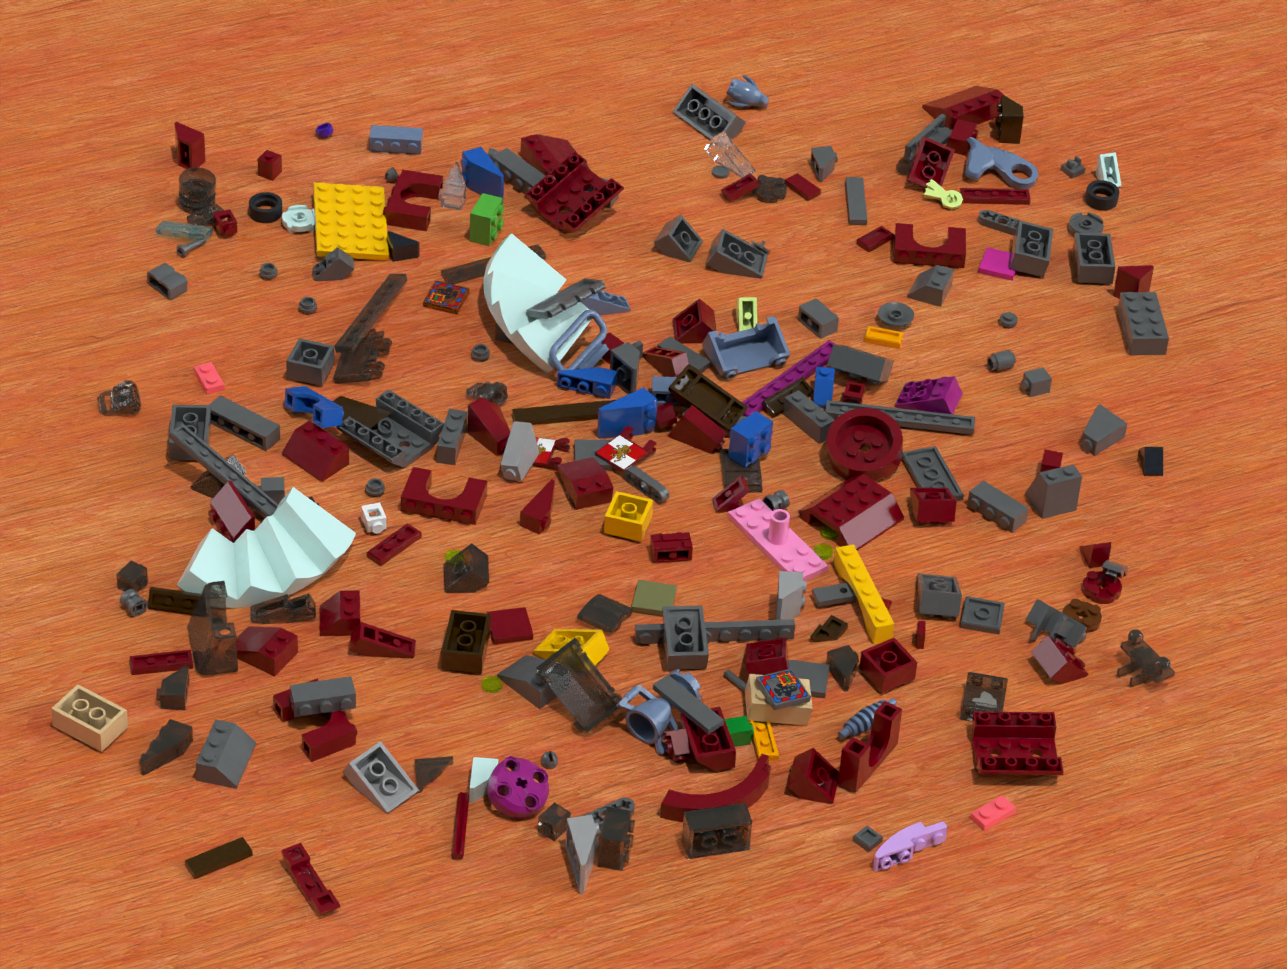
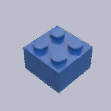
(750, 439)

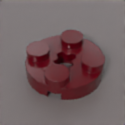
(1092, 588)

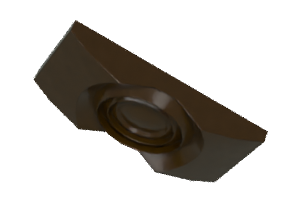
(709, 398)

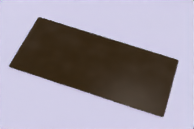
(361, 412)

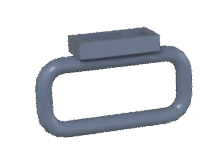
(592, 353)

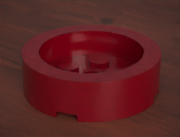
(861, 429)

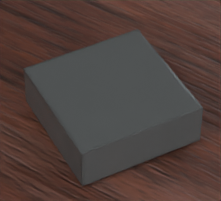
(867, 838)

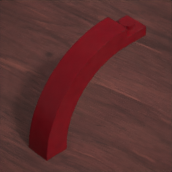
(747, 792)

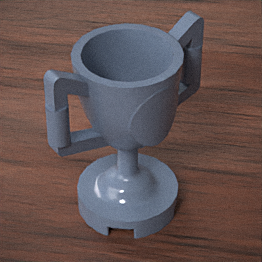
(651, 717)

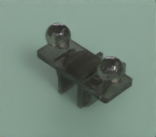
(1143, 657)

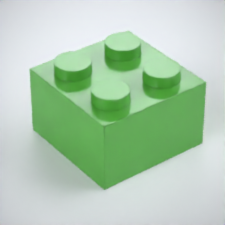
(486, 219)

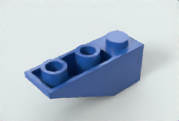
(591, 381)

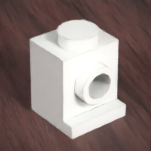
(373, 523)

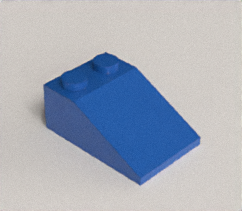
(481, 173)
(632, 410)

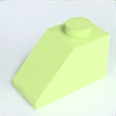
(746, 312)

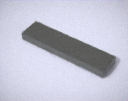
(856, 201)
(688, 704)

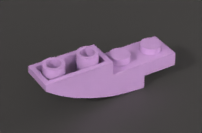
(902, 844)

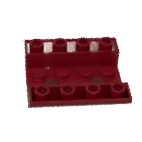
(565, 190)
(1015, 740)

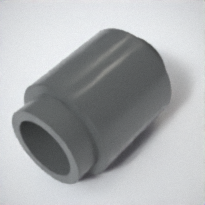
(1001, 360)

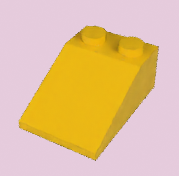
(592, 643)

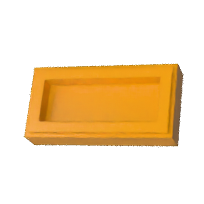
(883, 337)

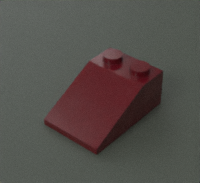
(930, 162)
(586, 483)
(267, 648)
(767, 656)

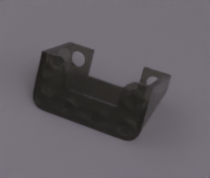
(210, 649)

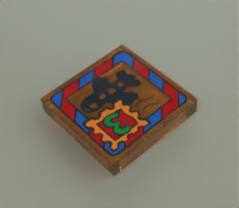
(446, 297)

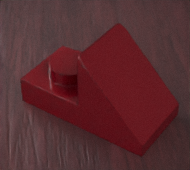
(731, 496)

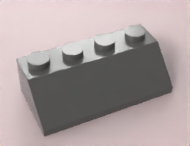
(708, 114)

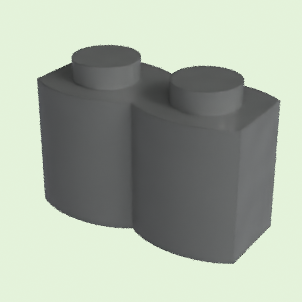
(167, 281)

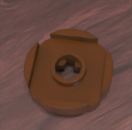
(1089, 612)

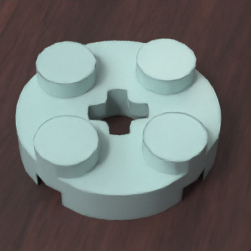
(294, 225)

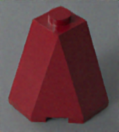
(488, 425)

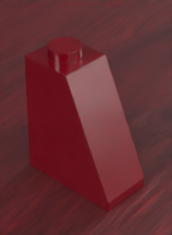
(698, 431)

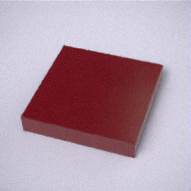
(510, 625)

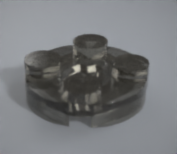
(770, 189)

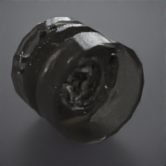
(196, 189)

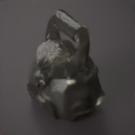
(493, 392)
(123, 399)

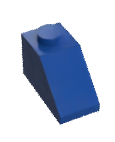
(823, 386)

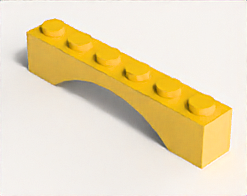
(875, 614)

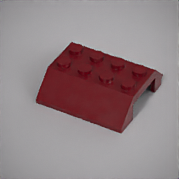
(856, 510)

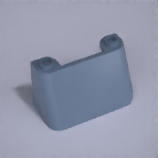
(747, 349)

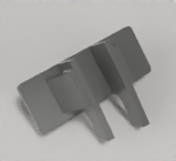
(1056, 624)

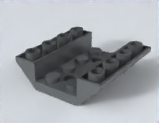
(411, 429)

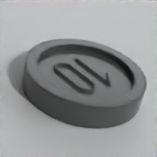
(720, 172)

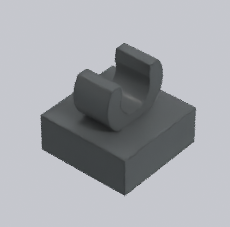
(1073, 168)

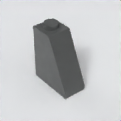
(1102, 431)

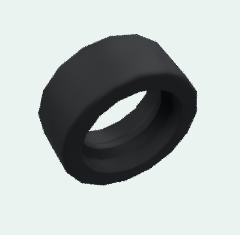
(1102, 187)
(265, 199)

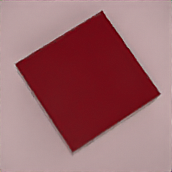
(920, 634)

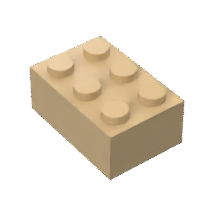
(760, 709)
(89, 717)

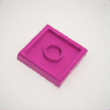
(997, 264)

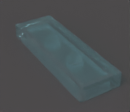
(184, 230)

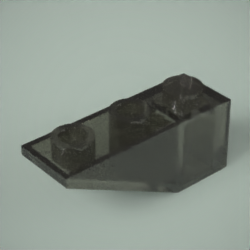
(170, 744)

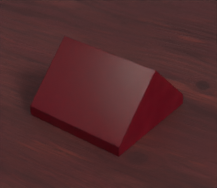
(1133, 279)

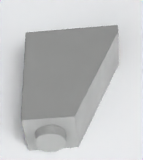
(519, 451)

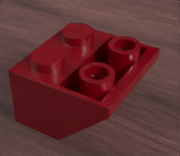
(189, 146)
(1059, 660)

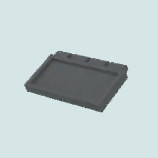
(566, 298)

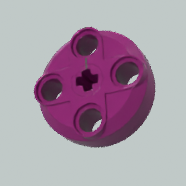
(518, 787)

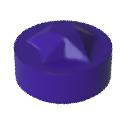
(324, 130)

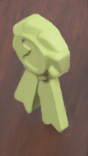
(950, 199)

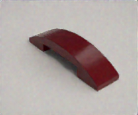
(308, 880)

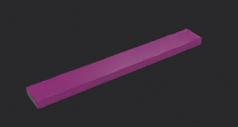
(804, 368)

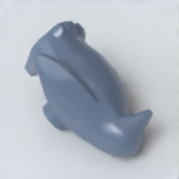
(746, 93)

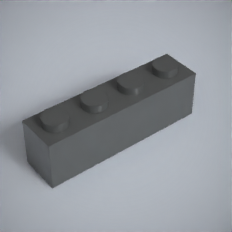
(516, 170)
(244, 423)

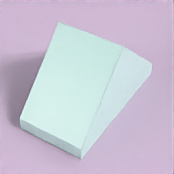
(1108, 169)

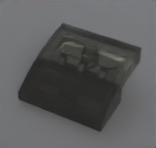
(604, 613)

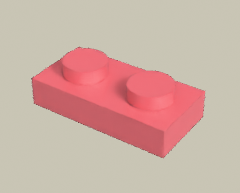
(209, 378)
(993, 812)

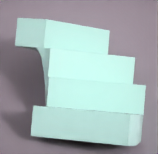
(517, 281)
(273, 560)

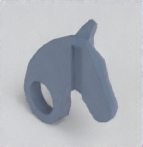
(1004, 162)

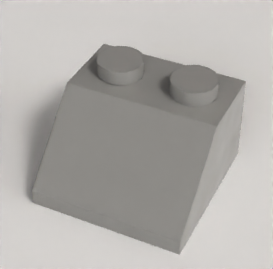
(790, 595)

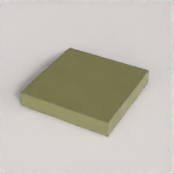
(652, 596)

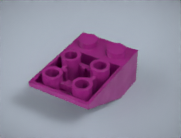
(931, 395)

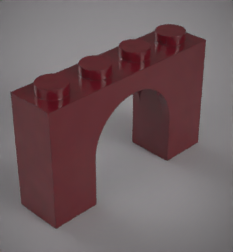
(410, 185)
(910, 252)
(461, 509)
(323, 741)
(862, 758)

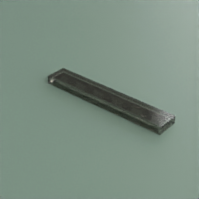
(476, 269)

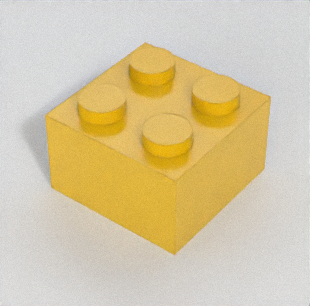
(628, 516)

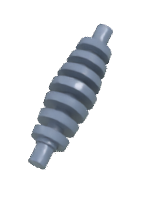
(862, 720)

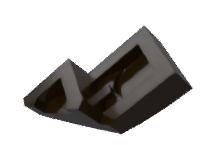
(830, 631)

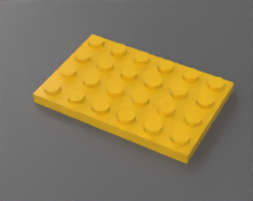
(350, 220)

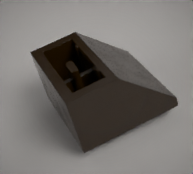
(1009, 121)

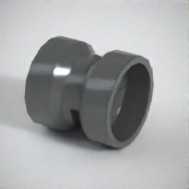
(777, 501)
(131, 601)

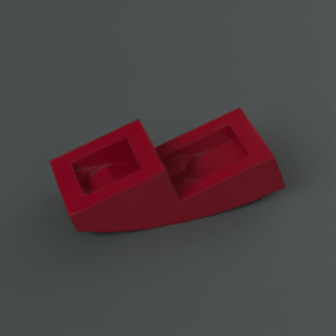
(666, 415)

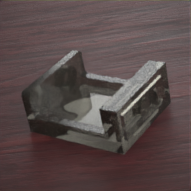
(983, 694)

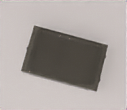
(732, 470)

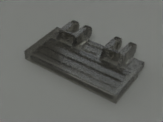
(362, 362)

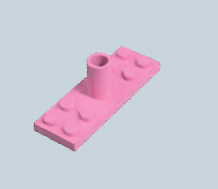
(772, 535)

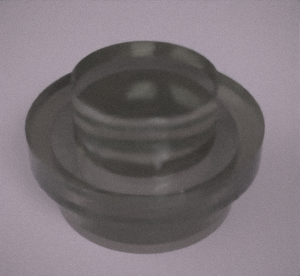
(903, 166)

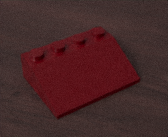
(972, 105)
(545, 152)

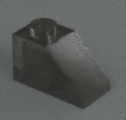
(843, 665)
(174, 690)

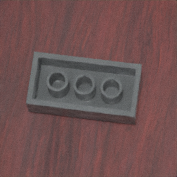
(1143, 323)

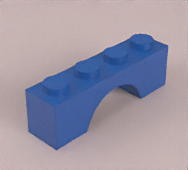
(324, 411)

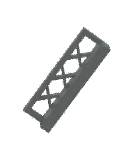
(934, 131)

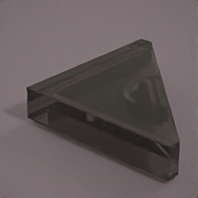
(429, 769)

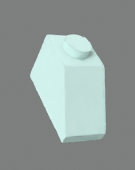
(479, 777)

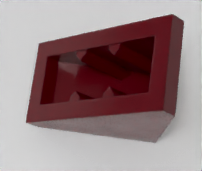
(1096, 554)

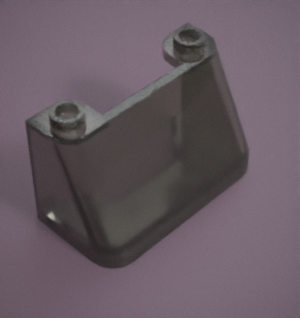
(579, 686)

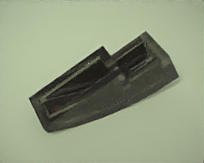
(284, 610)

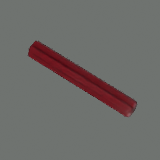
(460, 826)

